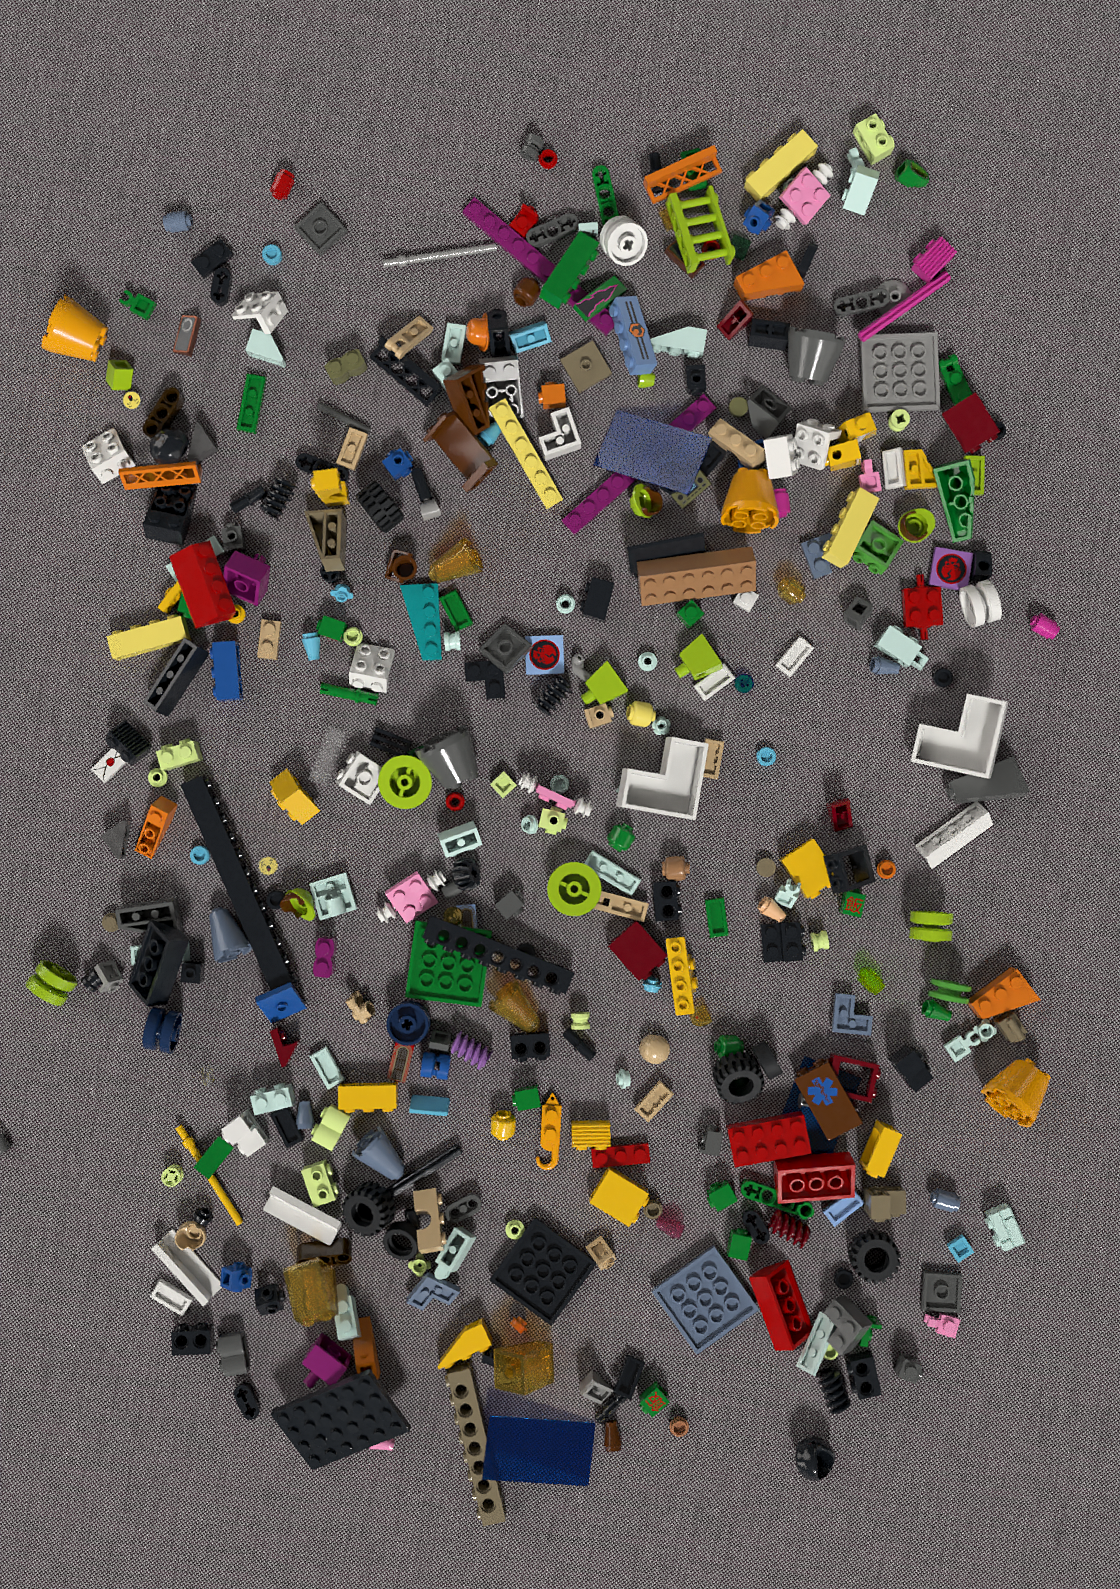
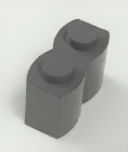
(233, 1353)

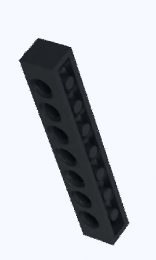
(562, 975)

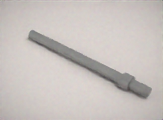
(403, 260)

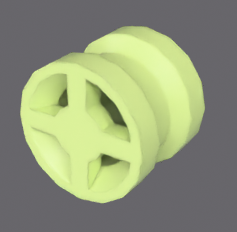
(895, 423)
(819, 940)
(580, 1020)
(169, 1178)

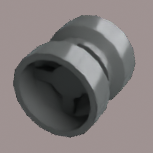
(531, 147)

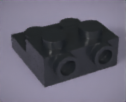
(782, 942)

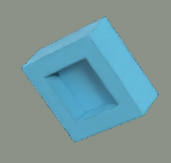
(960, 1248)

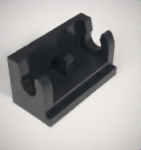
(768, 334)

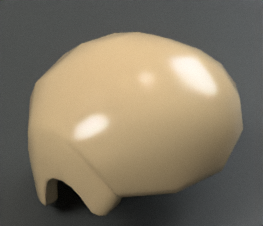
(654, 1049)
(190, 1235)

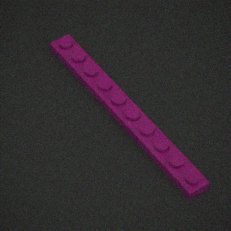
(527, 255)
(619, 483)

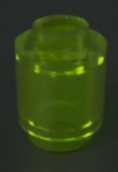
(870, 980)

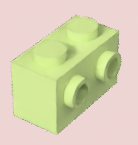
(873, 138)
(179, 755)
(320, 1183)

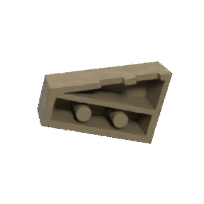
(329, 536)

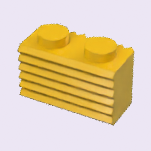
(591, 1134)

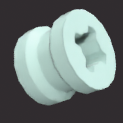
(452, 641)

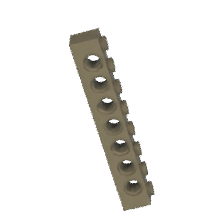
(463, 1375)

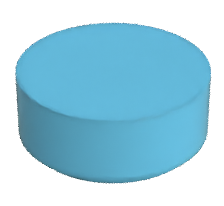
(272, 254)
(766, 756)
(200, 855)

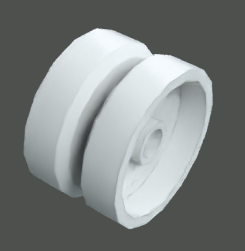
(623, 240)
(980, 603)

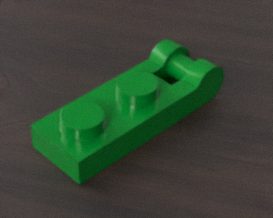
(954, 380)

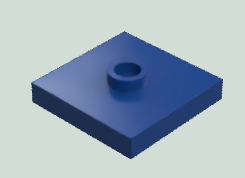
(280, 1002)

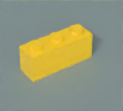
(368, 1096)

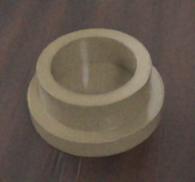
(109, 922)
(653, 1209)

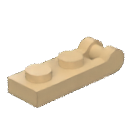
(409, 337)
(623, 906)

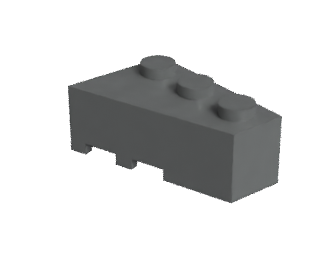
(137, 915)

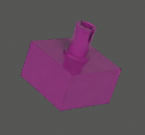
(247, 577)
(325, 1361)

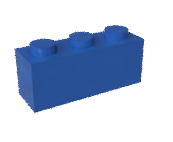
(226, 671)

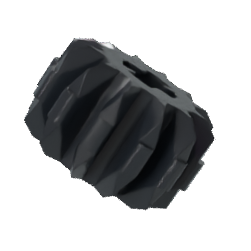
(466, 874)

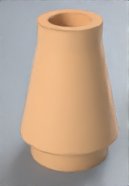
(771, 909)

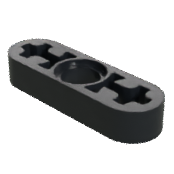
(307, 469)

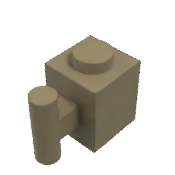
(1011, 1027)

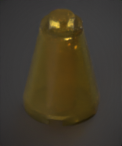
(456, 562)
(515, 1007)

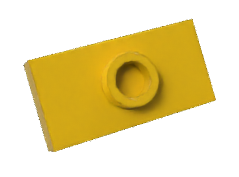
(172, 596)

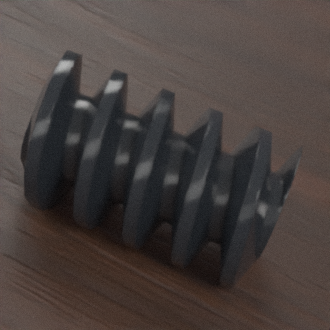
(277, 498)
(553, 695)
(835, 1390)

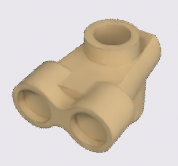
(360, 1010)

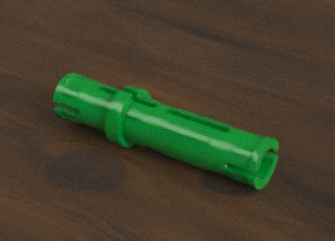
(348, 693)

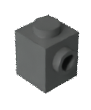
(510, 904)
(908, 1368)

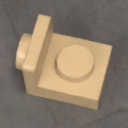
(601, 1253)

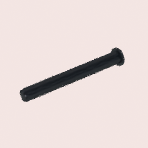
(424, 1170)

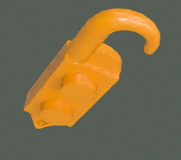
(550, 1131)

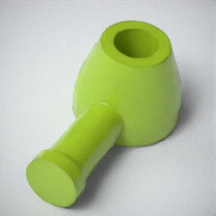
(646, 380)

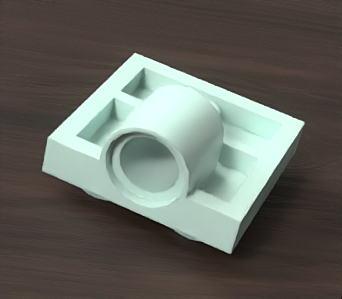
(333, 896)

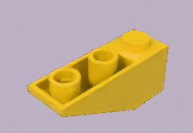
(471, 1339)

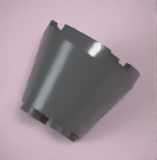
(813, 354)
(450, 757)

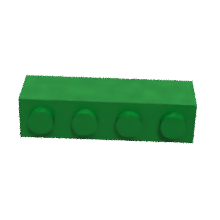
(569, 270)

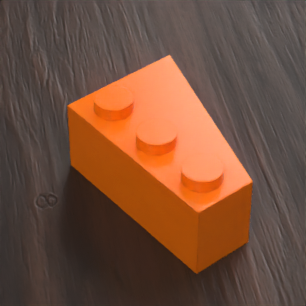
(769, 278)
(1002, 995)

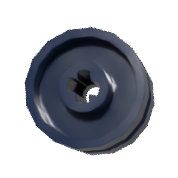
(162, 1030)
(404, 1033)

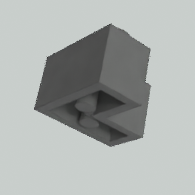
(850, 1324)

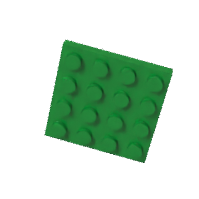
(445, 975)

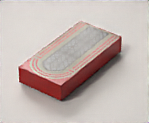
(400, 1062)

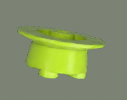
(404, 782)
(574, 889)

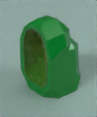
(911, 174)

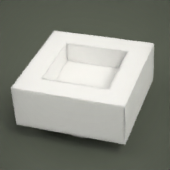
(745, 600)

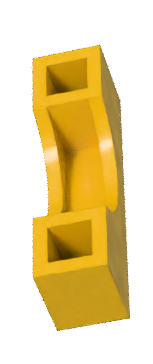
(330, 487)

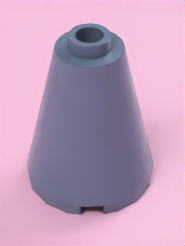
(226, 936)
(379, 1154)

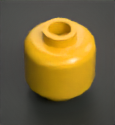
(503, 1125)

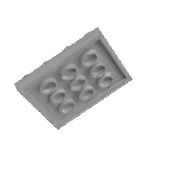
(900, 372)

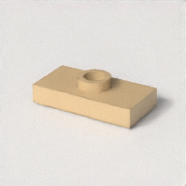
(713, 758)
(653, 1101)

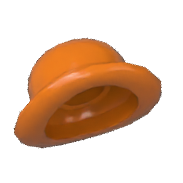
(478, 332)

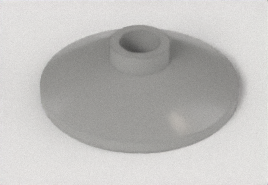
(893, 287)

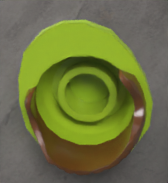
(645, 501)
(916, 525)
(299, 903)

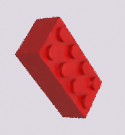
(768, 1139)

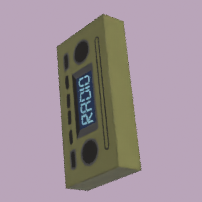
(699, 485)

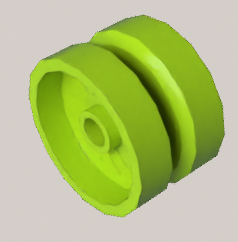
(930, 928)
(51, 982)

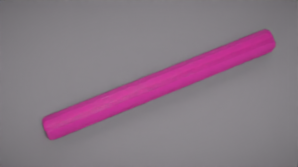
(904, 306)

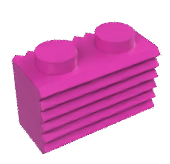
(933, 260)

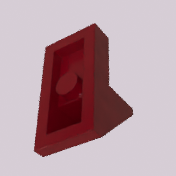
(283, 1050)

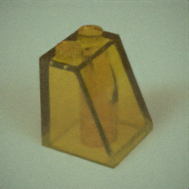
(312, 1291)
(523, 1367)

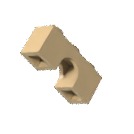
(746, 450)
(431, 1238)

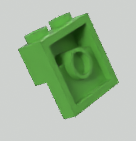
(877, 548)

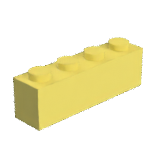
(780, 166)
(850, 527)
(148, 638)

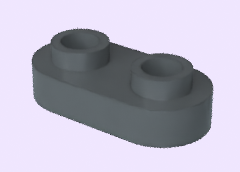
(464, 1208)

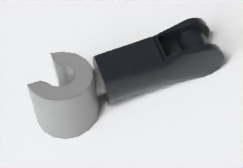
(428, 506)

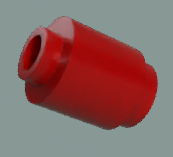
(282, 184)

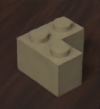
(884, 1202)

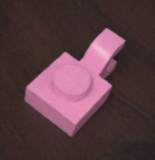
(869, 480)
(944, 1325)

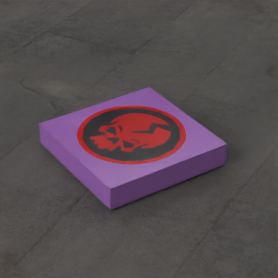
(950, 568)

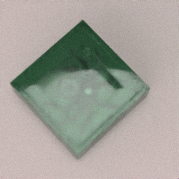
(741, 246)

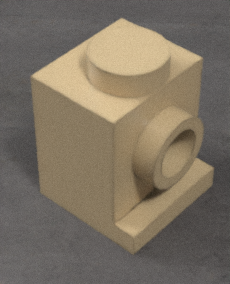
(591, 717)

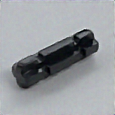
(609, 1408)

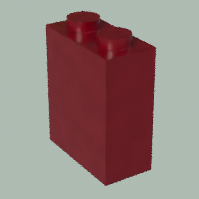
(971, 423)
(637, 951)

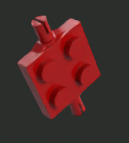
(922, 607)

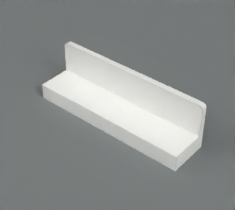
(954, 834)
(302, 1216)
(188, 1268)

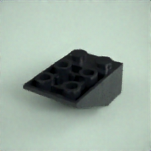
(170, 514)

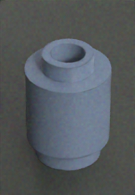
(177, 221)
(945, 1200)

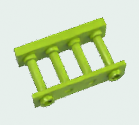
(686, 240)

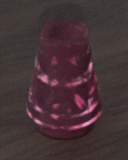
(670, 1227)

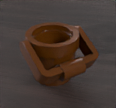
(402, 567)

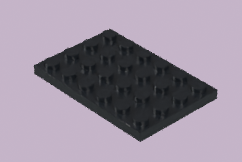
(341, 1419)

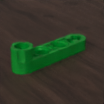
(604, 203)
(773, 1201)

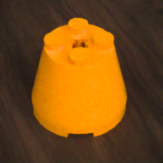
(74, 331)
(750, 502)
(1018, 1091)

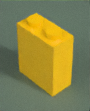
(808, 867)
(619, 1196)

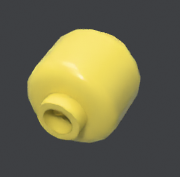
(640, 713)

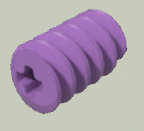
(470, 1050)

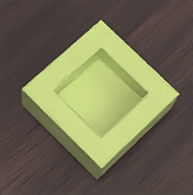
(503, 784)

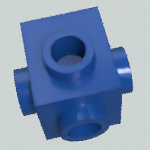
(758, 217)
(397, 470)
(236, 1277)

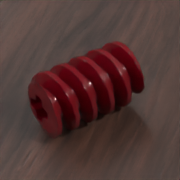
(790, 1228)

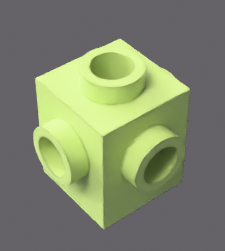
(547, 815)

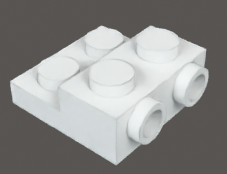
(360, 777)

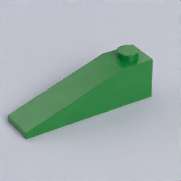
(956, 490)

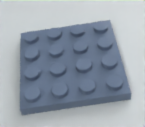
(705, 1299)

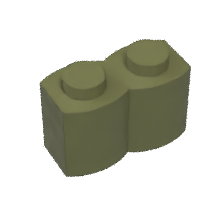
(343, 368)

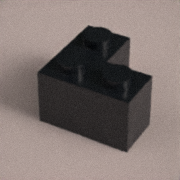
(911, 1068)

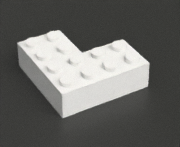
(970, 748)
(672, 791)

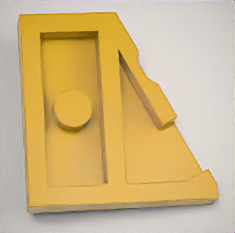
(918, 470)

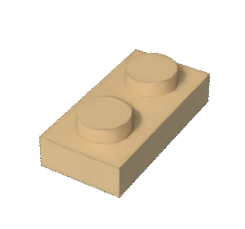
(352, 449)
(269, 639)

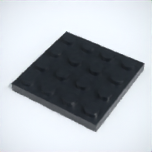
(543, 1271)

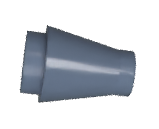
(883, 666)
(305, 1116)

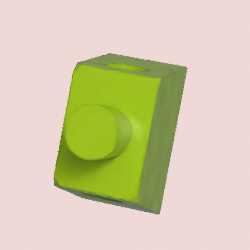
(698, 659)
(603, 686)

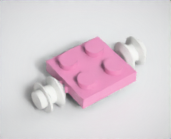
(804, 196)
(546, 794)
(411, 897)

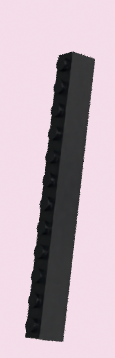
(238, 882)

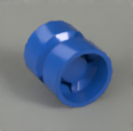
(428, 1065)

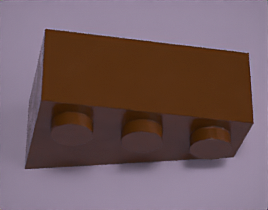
(467, 397)

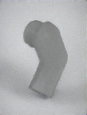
(578, 667)

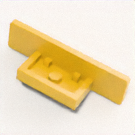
(682, 975)

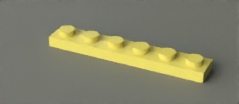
(525, 453)

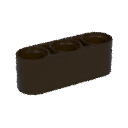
(163, 405)
(335, 1254)

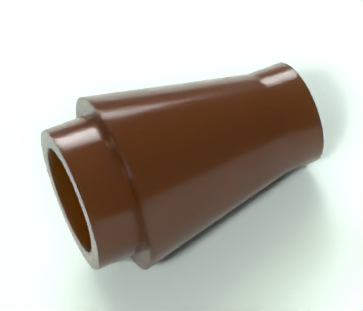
(612, 1437)

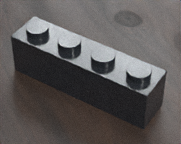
(176, 677)

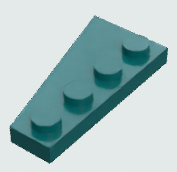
(424, 614)

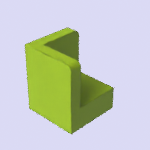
(119, 374)

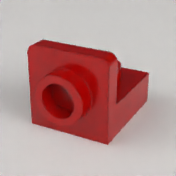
(525, 220)

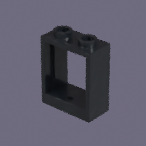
(860, 865)

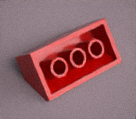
(202, 584)
(814, 1177)
(781, 1305)

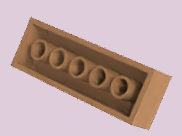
(696, 576)

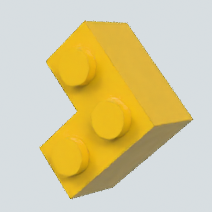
(293, 797)

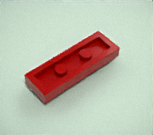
(621, 1155)

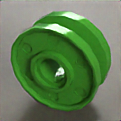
(949, 991)

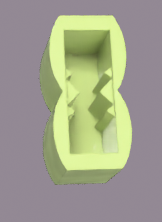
(330, 1127)

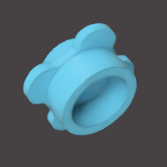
(341, 593)
(652, 984)

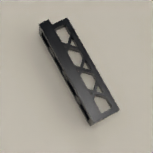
(412, 368)

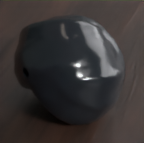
(168, 446)
(814, 1458)

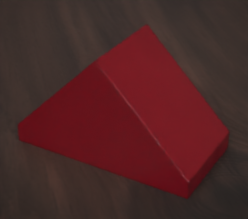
(735, 320)
(840, 814)

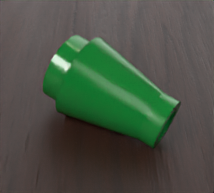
(934, 1010)

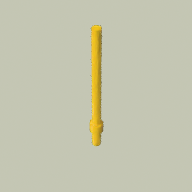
(189, 1143)

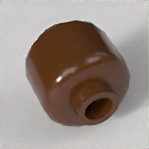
(526, 292)

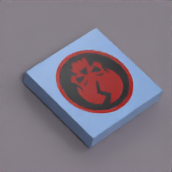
(545, 656)

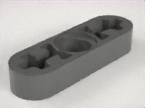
(553, 223)
(876, 304)

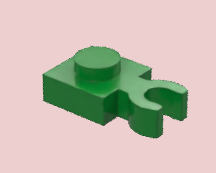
(140, 305)

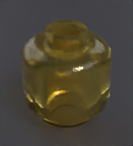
(791, 590)

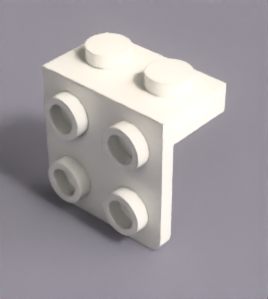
(264, 306)
(814, 442)
(107, 455)
(371, 667)

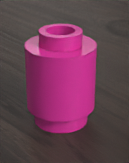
(783, 502)
(1044, 626)

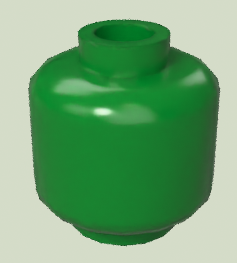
(621, 837)
(728, 1044)

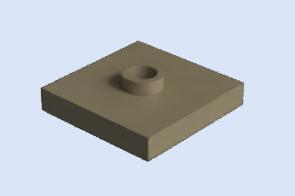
(585, 367)

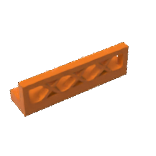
(679, 168)
(160, 475)

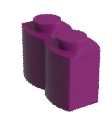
(325, 962)

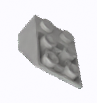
(503, 382)

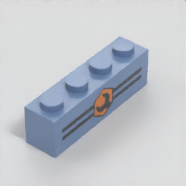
(633, 335)

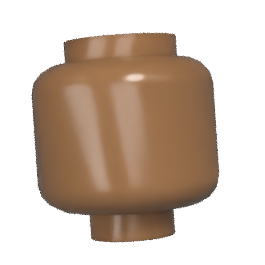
(675, 868)

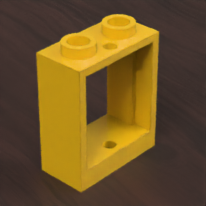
(880, 1149)

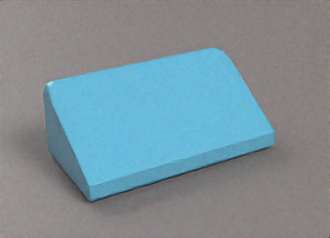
(530, 337)
(429, 1105)

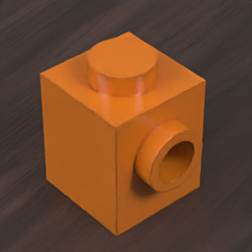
(552, 396)

